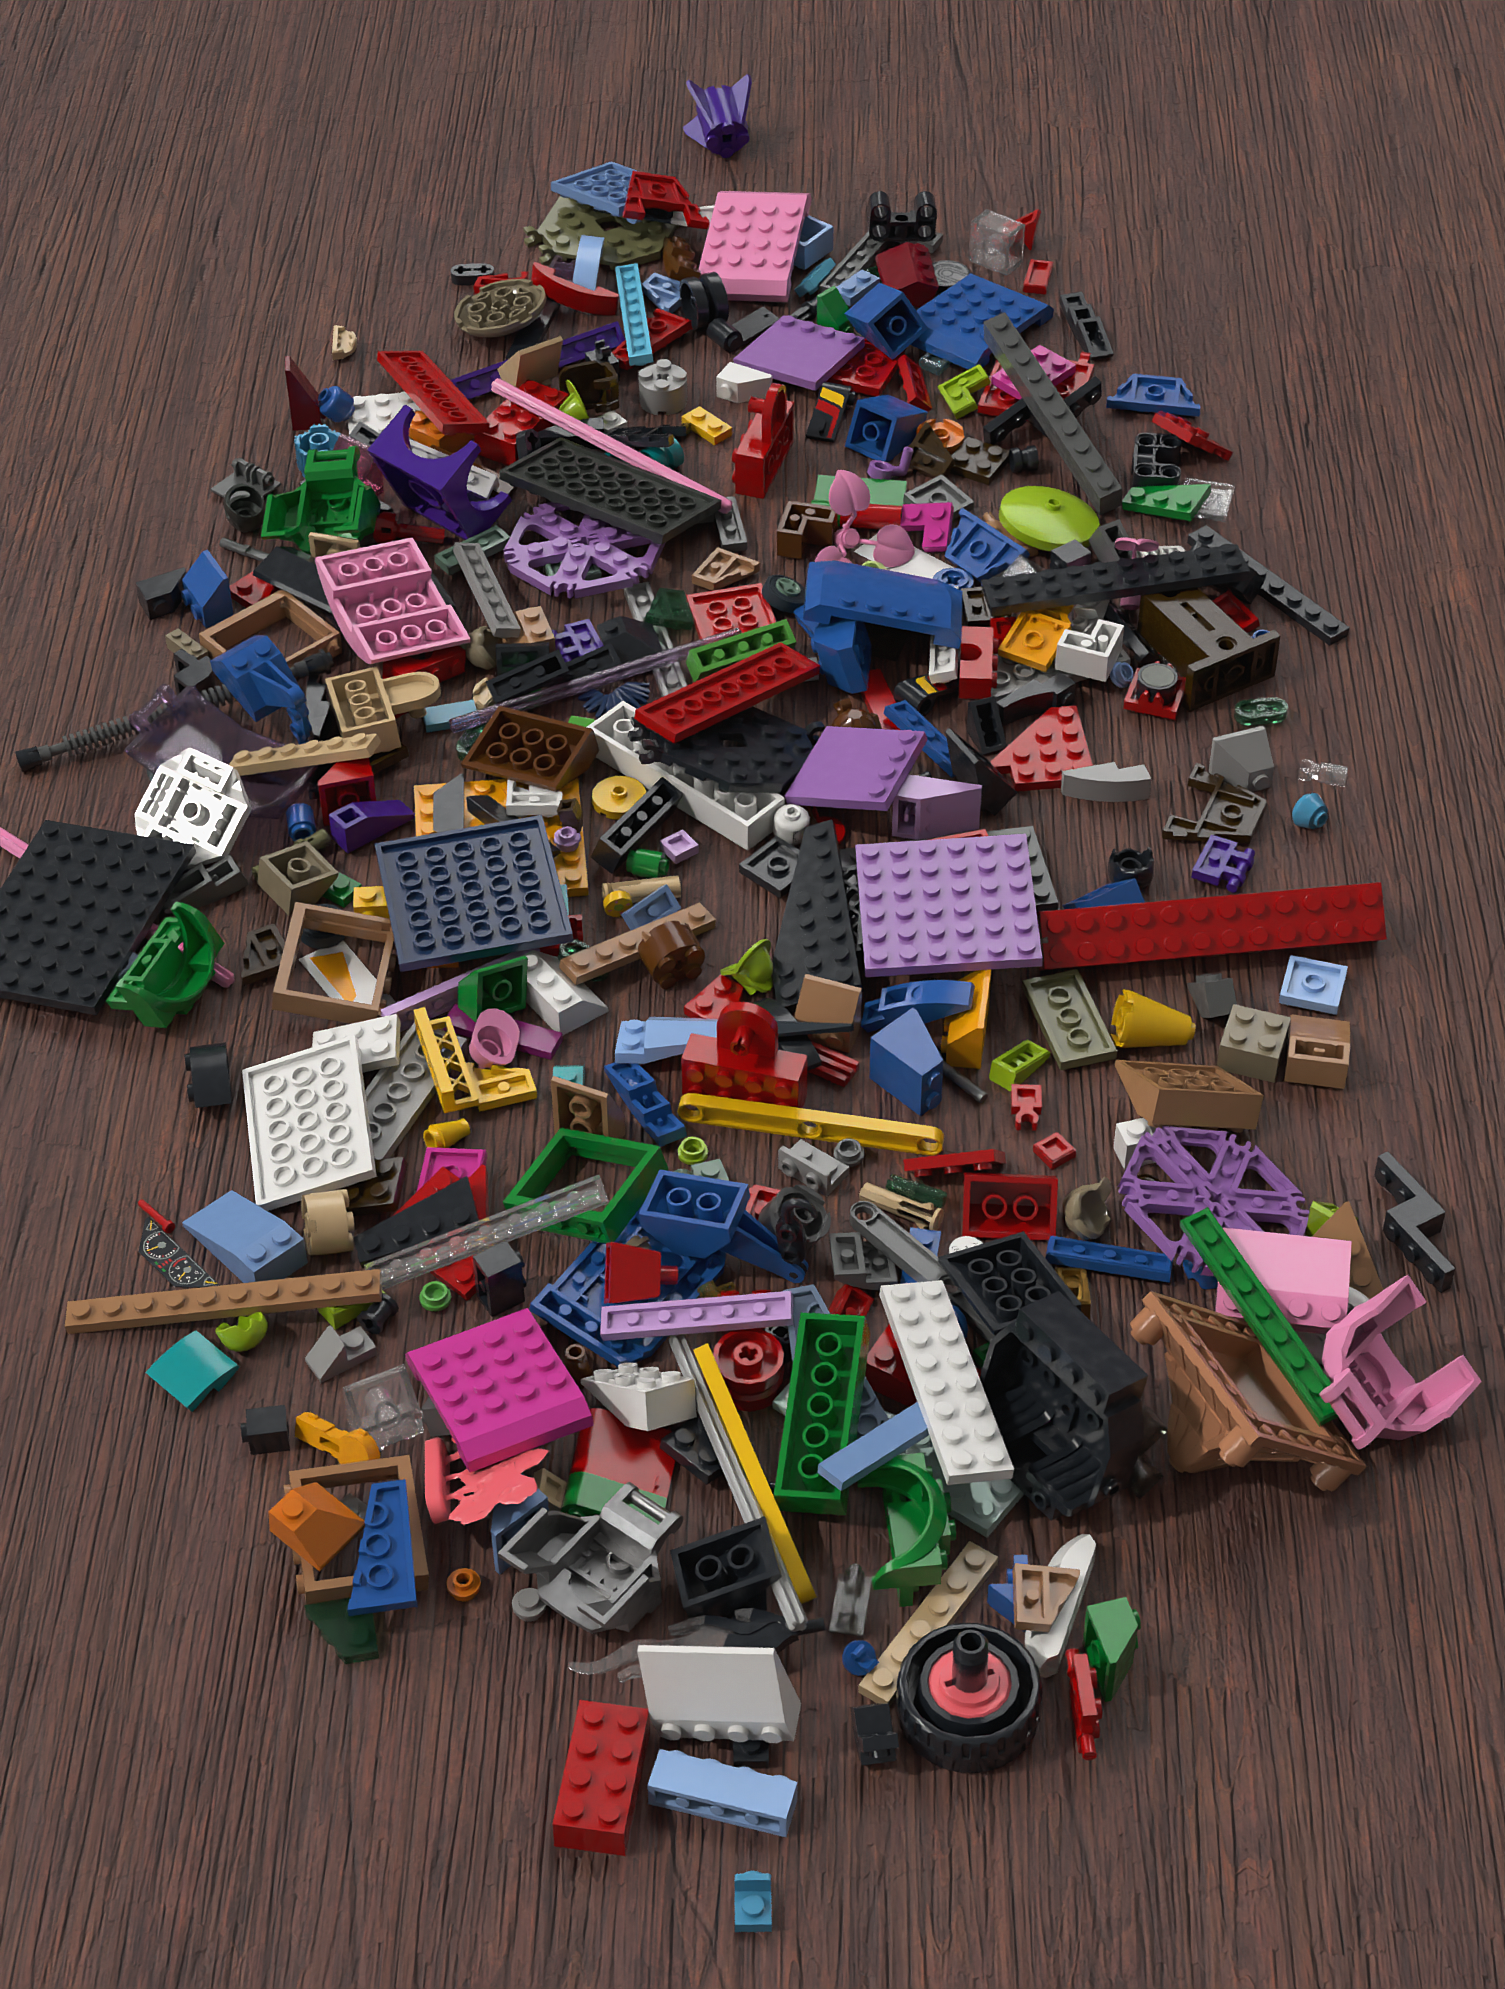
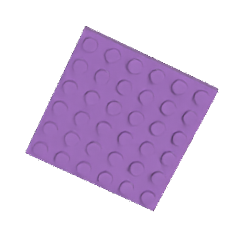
(947, 905)

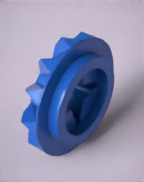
(955, 576)

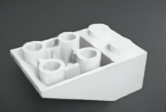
(644, 1395)

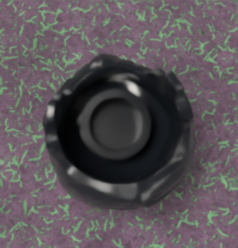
(1130, 865)

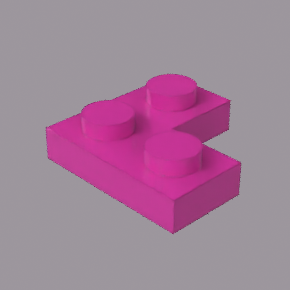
(931, 518)

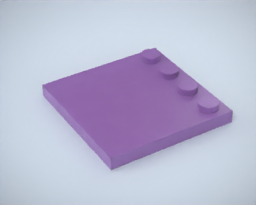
(800, 352)
(856, 768)

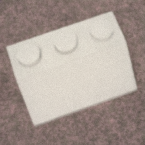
(557, 997)

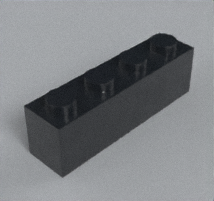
(637, 825)

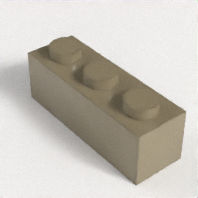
(179, 640)

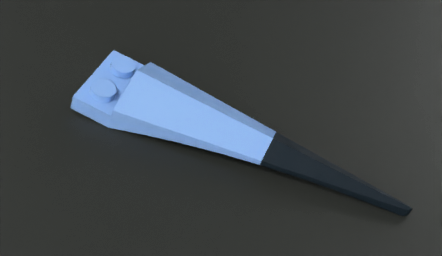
(668, 1036)

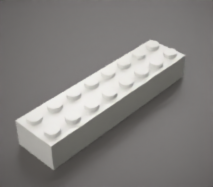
(736, 815)

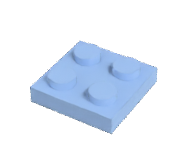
(1313, 984)

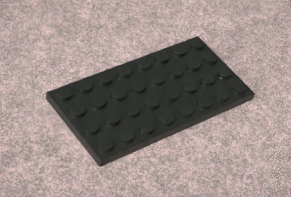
(610, 490)

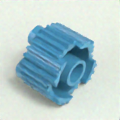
(318, 438)

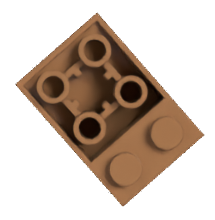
(1318, 1051)

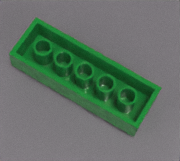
(821, 1409)

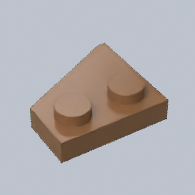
(723, 569)
(1040, 1594)

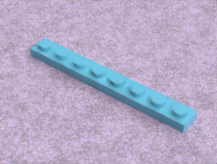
(634, 315)

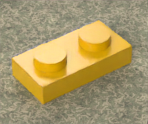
(707, 425)

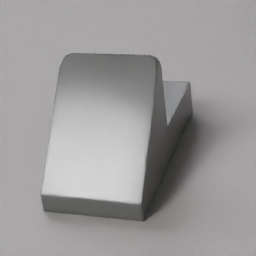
(337, 1353)

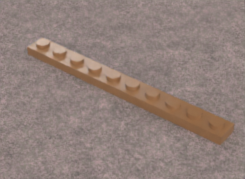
(224, 1301)

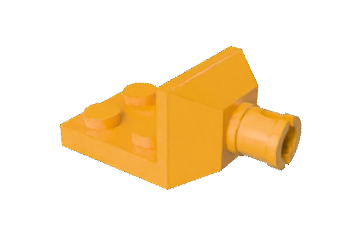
(1036, 636)

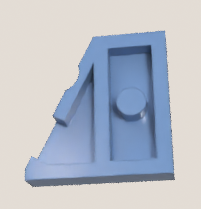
(662, 292)

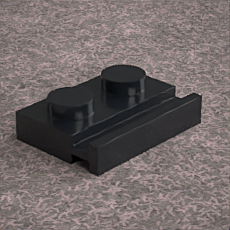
(517, 654)

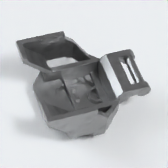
(600, 1566)

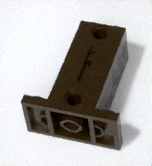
(1205, 645)

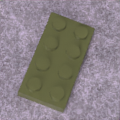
(1069, 1019)

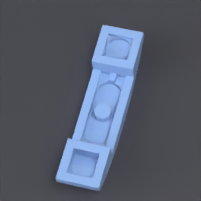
(588, 261)

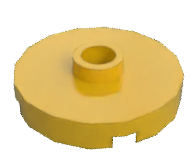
(616, 795)

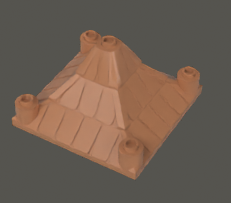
(1233, 1397)

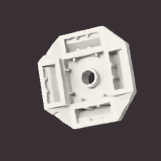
(193, 784)

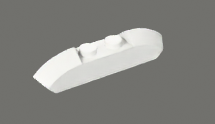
(1049, 1646)

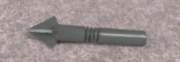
(963, 1082)

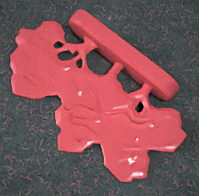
(490, 1484)

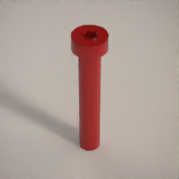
(167, 1226)

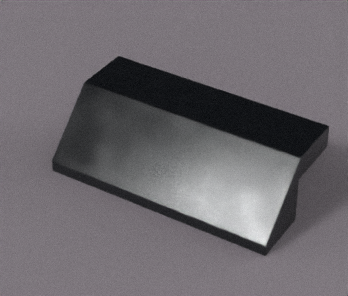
(294, 573)

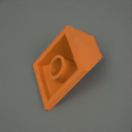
(314, 1523)

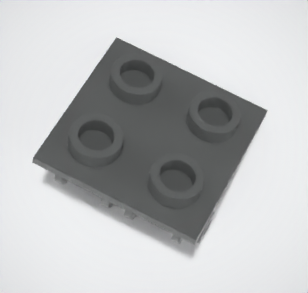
(247, 474)

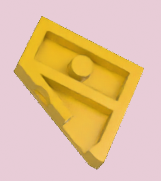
(501, 1086)

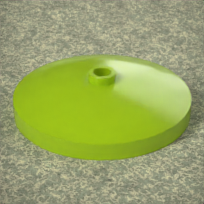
(1047, 517)

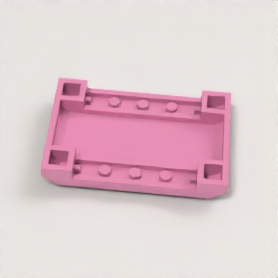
(755, 243)

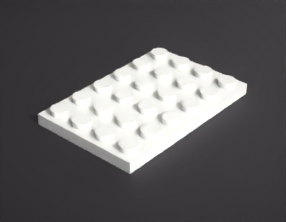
(308, 1123)

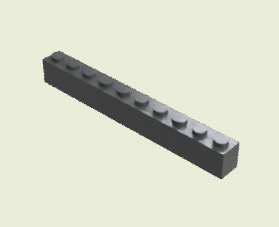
(1053, 414)

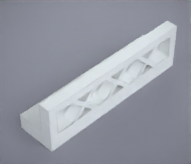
(479, 481)

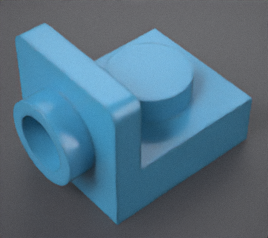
(753, 1902)

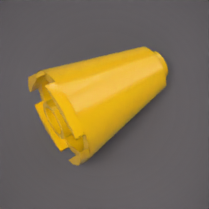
(1148, 1023)

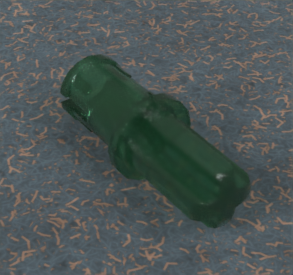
(916, 1191)

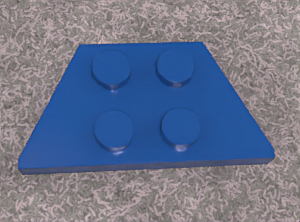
(1154, 394)
(981, 548)

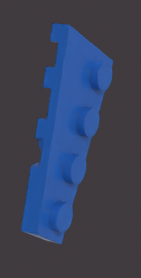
(385, 1560)

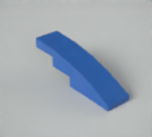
(645, 1102)

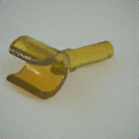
(710, 1289)

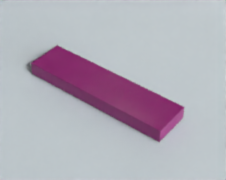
(532, 1038)

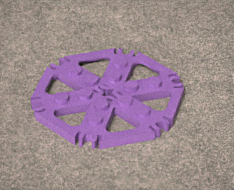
(567, 545)
(1197, 1188)

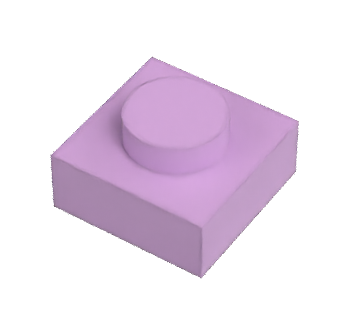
(679, 846)

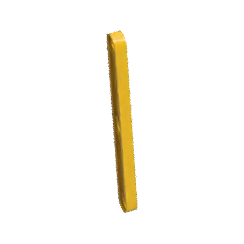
(830, 1125)
(755, 1474)

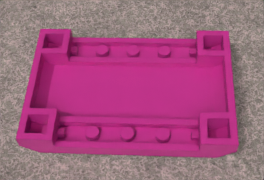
(500, 1389)

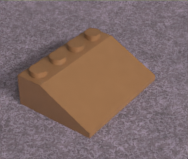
(1190, 1095)

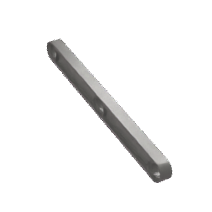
(910, 1256)

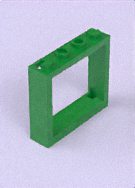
(593, 1225)

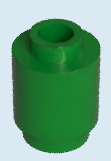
(647, 863)

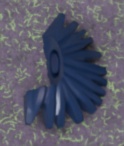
(631, 692)

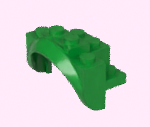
(162, 977)
(916, 1528)

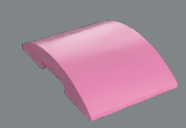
(388, 602)

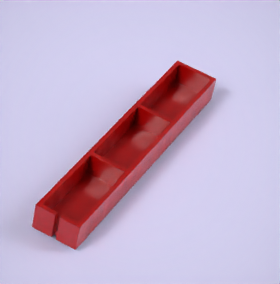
(1211, 926)

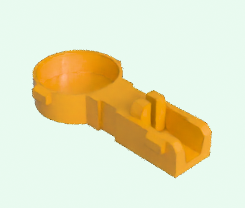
(343, 1445)

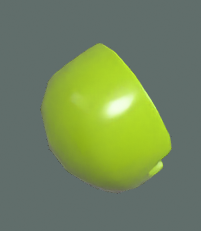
(245, 1335)

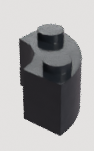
(209, 1075)

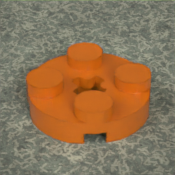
(948, 432)

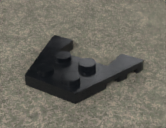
(644, 437)

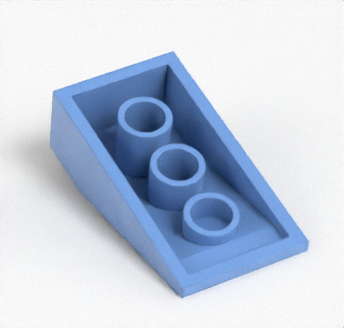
(248, 1239)

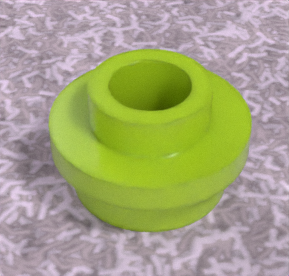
(692, 1151)

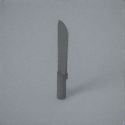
(245, 550)

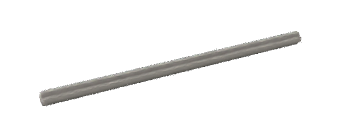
(734, 1472)

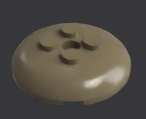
(500, 308)

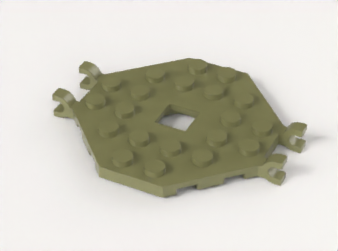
(622, 245)

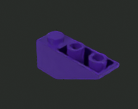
(365, 821)

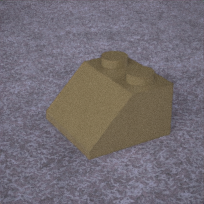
(295, 875)

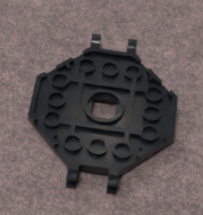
(766, 765)

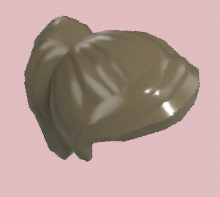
(482, 648)
(1086, 1209)

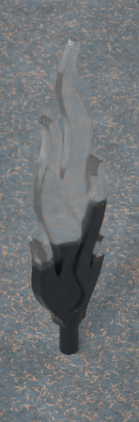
(758, 1630)

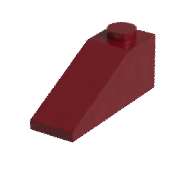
(302, 398)

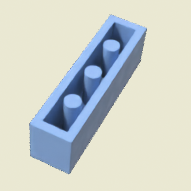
(722, 1792)

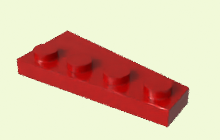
(662, 328)

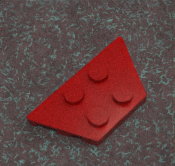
(1196, 436)

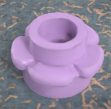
(567, 839)

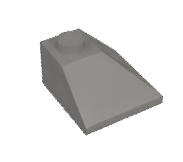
(1243, 759)

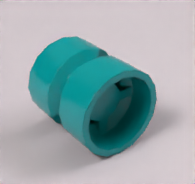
(668, 456)

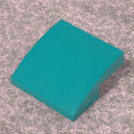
(192, 1369)

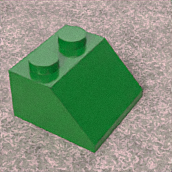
(494, 986)
(1111, 1642)

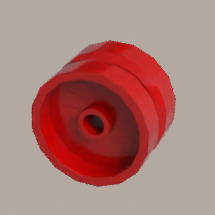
(751, 1367)

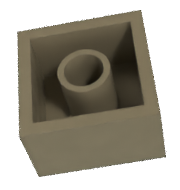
(1253, 1043)

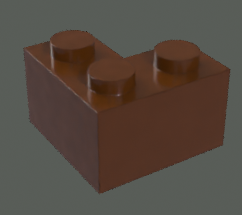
(805, 524)

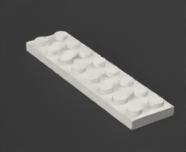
(946, 1383)

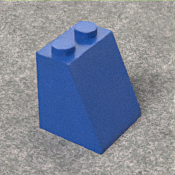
(886, 320)
(883, 427)
(907, 1063)

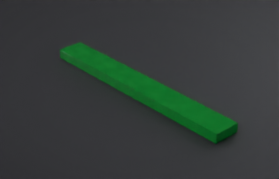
(1260, 1312)

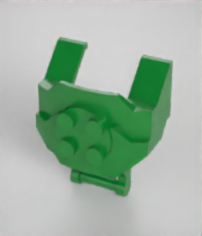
(326, 503)

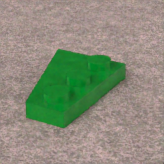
(1167, 501)

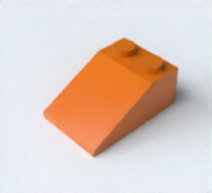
(426, 433)

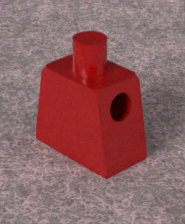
(634, 1273)

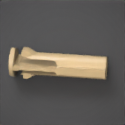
(642, 888)
(896, 1204)

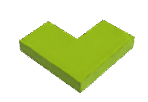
(959, 389)

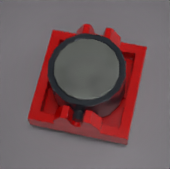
(1156, 691)

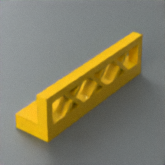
(440, 1065)

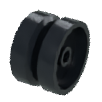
(703, 299)

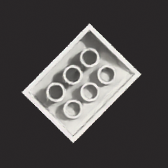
(718, 1693)

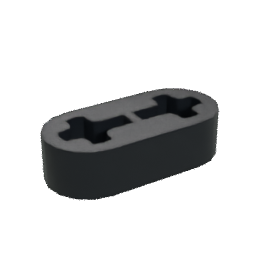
(468, 273)
(523, 446)

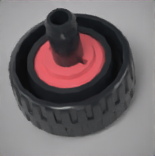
(969, 1697)

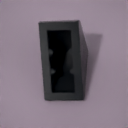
(985, 725)

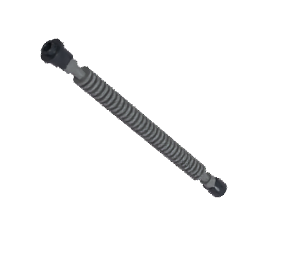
(35, 756)

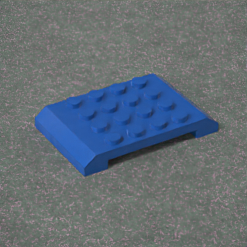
(958, 317)

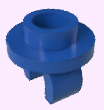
(859, 1658)

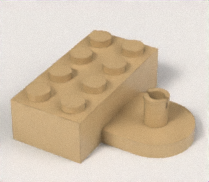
(368, 703)

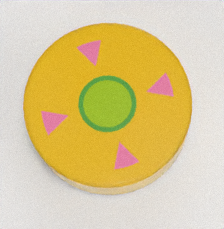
(617, 903)

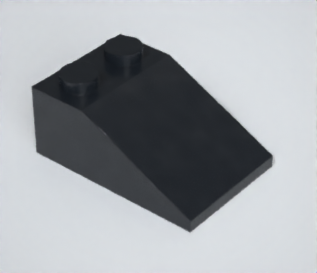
(974, 768)
(725, 1569)

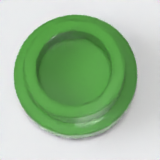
(435, 1296)

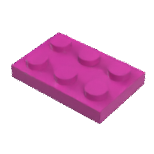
(1055, 367)

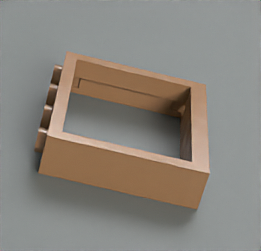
(265, 614)
(340, 923)
(350, 1474)

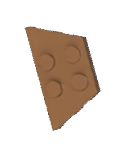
(1344, 1226)

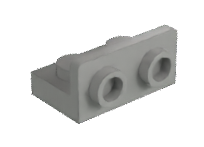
(812, 1167)

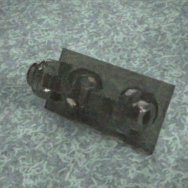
(851, 1602)

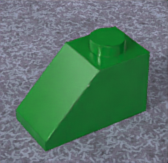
(831, 311)

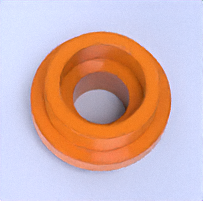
(466, 1591)

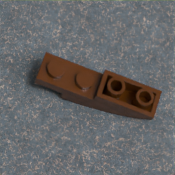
(679, 258)

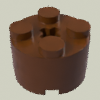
(672, 954)

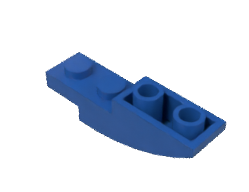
(930, 998)

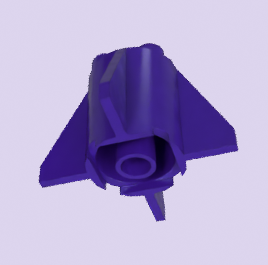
(720, 116)

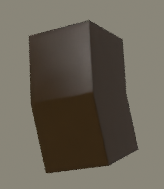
(570, 814)

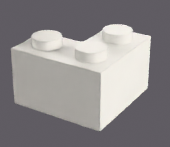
(1090, 654)

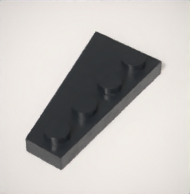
(425, 1220)

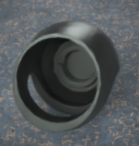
(244, 511)

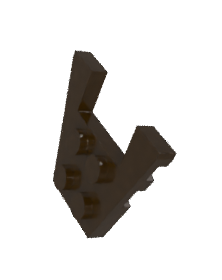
(1229, 814)

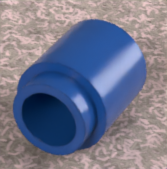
(300, 821)

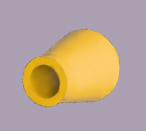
(446, 1134)

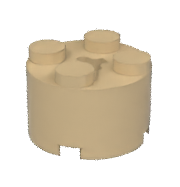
(327, 1222)

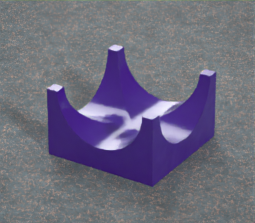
(434, 485)

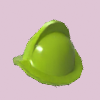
(753, 968)

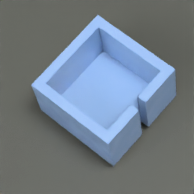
(814, 242)

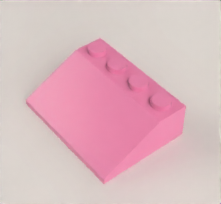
(1300, 1274)

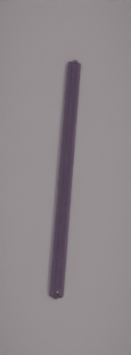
(587, 682)

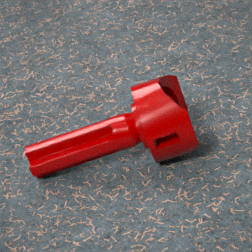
(404, 531)

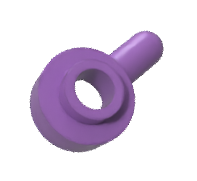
(883, 470)

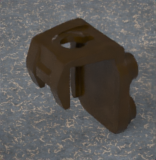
(594, 383)

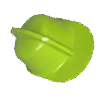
(573, 404)

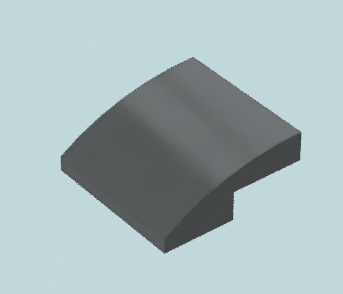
(860, 1262)

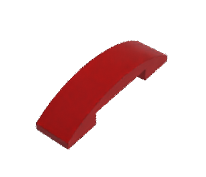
(573, 295)

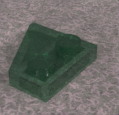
(670, 610)
(349, 1635)

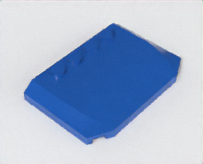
(883, 599)
(578, 1295)

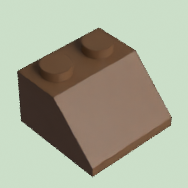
(533, 628)
(830, 1003)

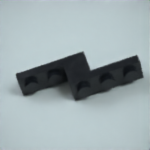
(1019, 412)
(550, 671)
(1414, 1222)

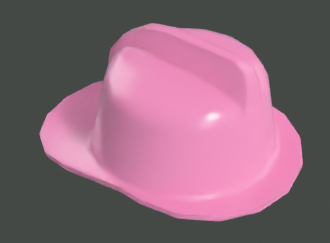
(494, 1039)

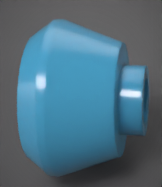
(1310, 811)

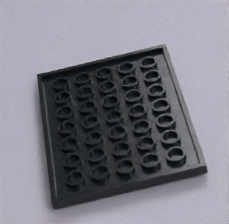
(81, 911)

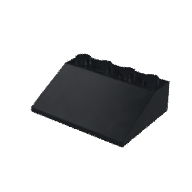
(1003, 1278)

